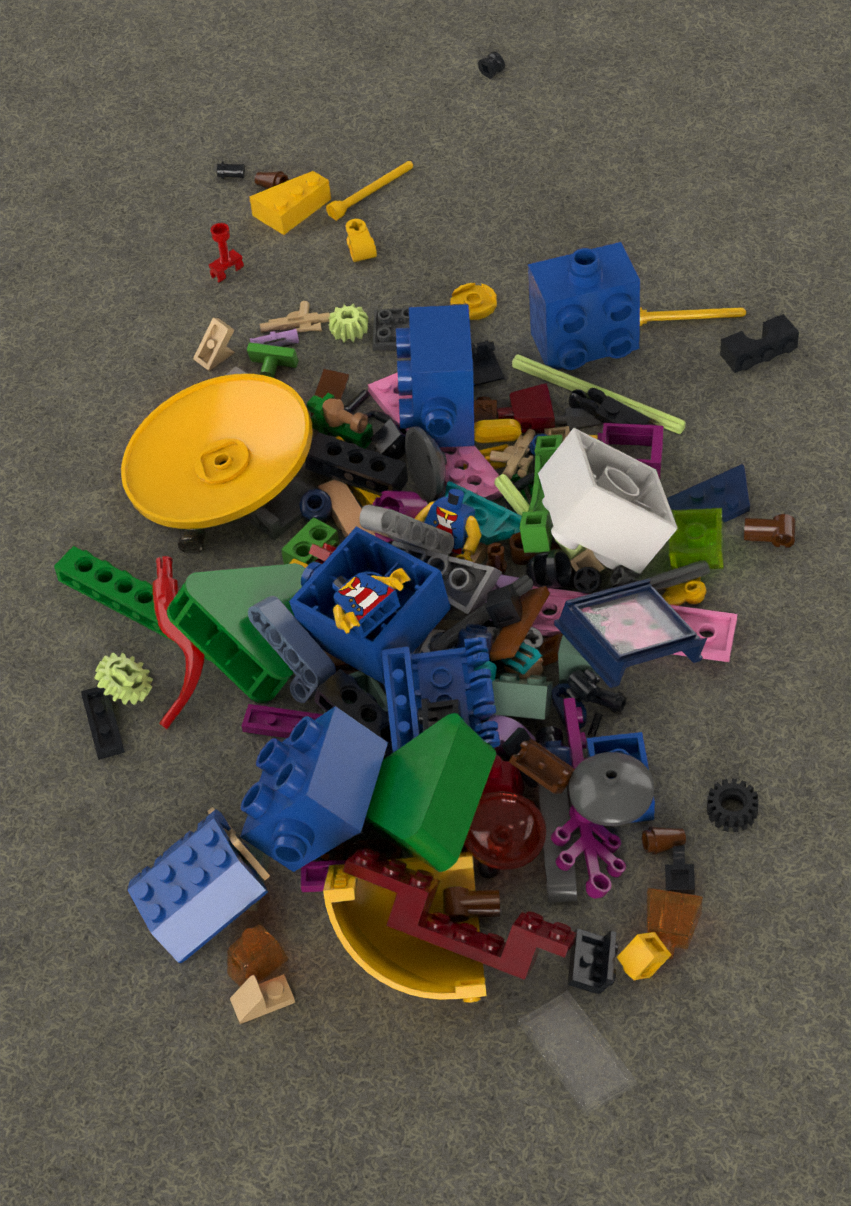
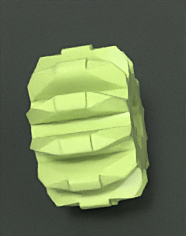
(348, 323)

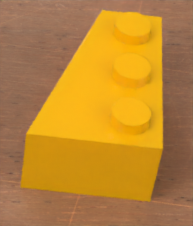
(291, 201)

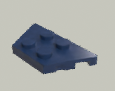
(721, 491)

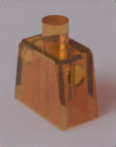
(673, 917)
(254, 954)

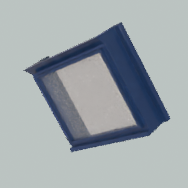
(626, 629)

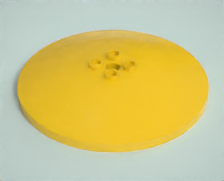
(234, 418)

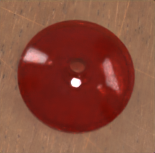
(507, 817)

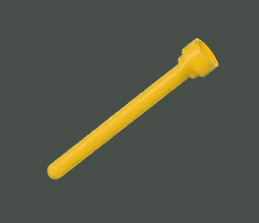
(338, 208)
(690, 314)

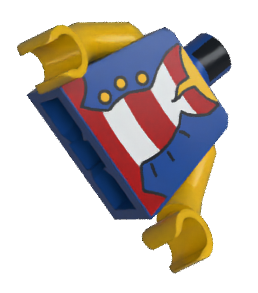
(455, 518)
(366, 600)

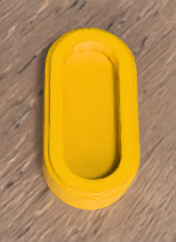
(496, 430)

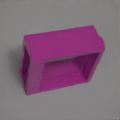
(636, 435)

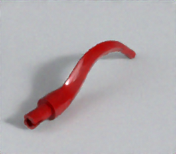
(164, 591)

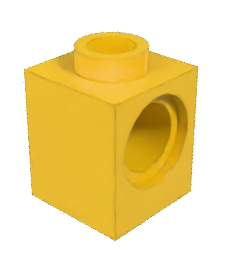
(643, 956)

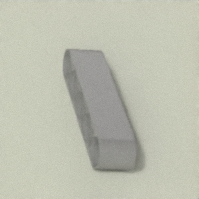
(405, 529)

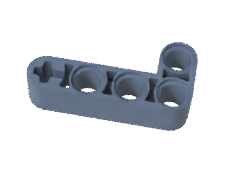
(293, 646)

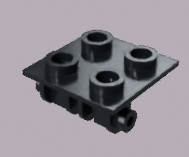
(485, 364)

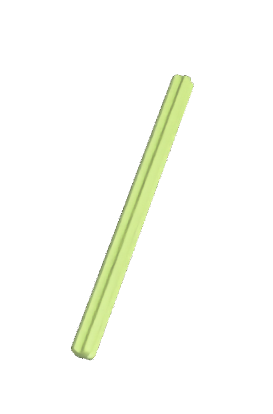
(572, 383)

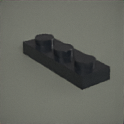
(102, 723)

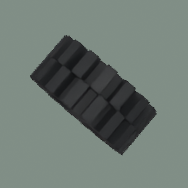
(732, 818)

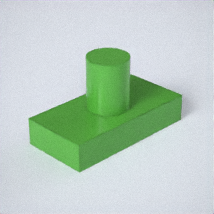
(271, 357)

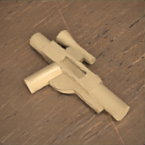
(301, 320)
(515, 455)

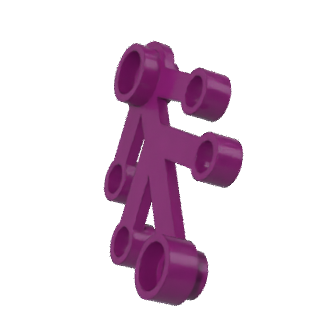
(598, 883)

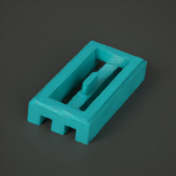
(529, 662)

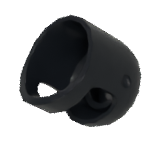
(550, 569)

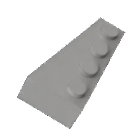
(463, 579)

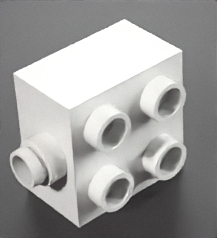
(605, 502)

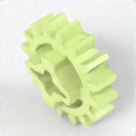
(123, 678)

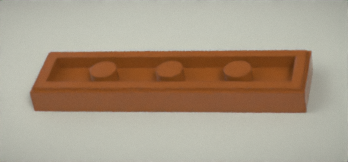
(512, 636)

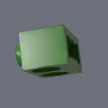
(312, 533)

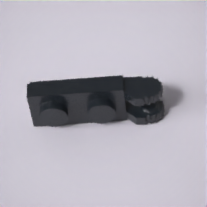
(611, 410)

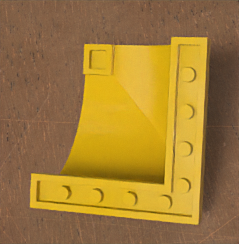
(396, 958)

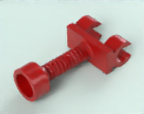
(221, 233)

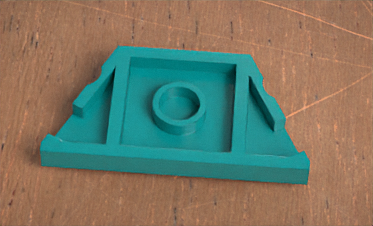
(493, 520)

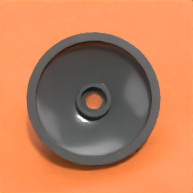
(425, 462)
(611, 800)

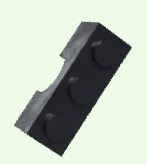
(743, 353)

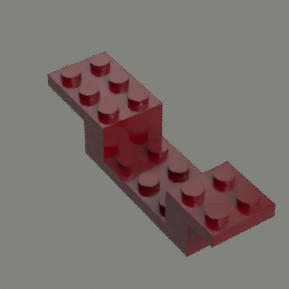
(412, 916)

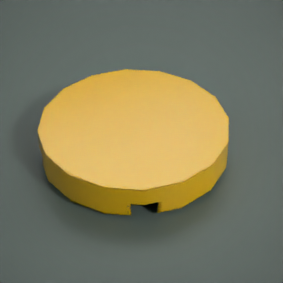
(481, 304)

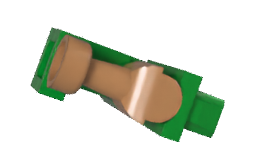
(333, 420)

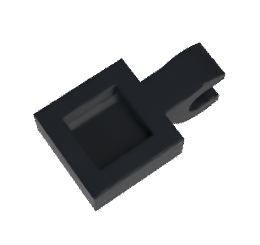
(680, 876)

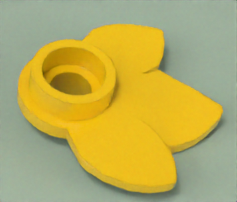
(690, 592)

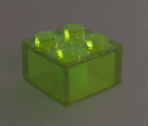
(697, 538)

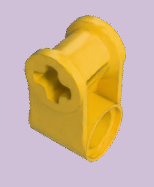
(359, 241)

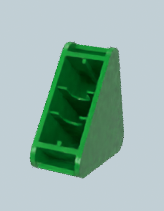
(214, 617)
(432, 791)

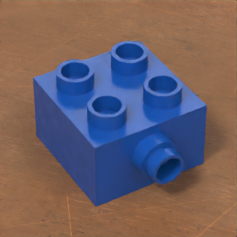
(584, 306)
(437, 374)
(421, 602)
(312, 788)

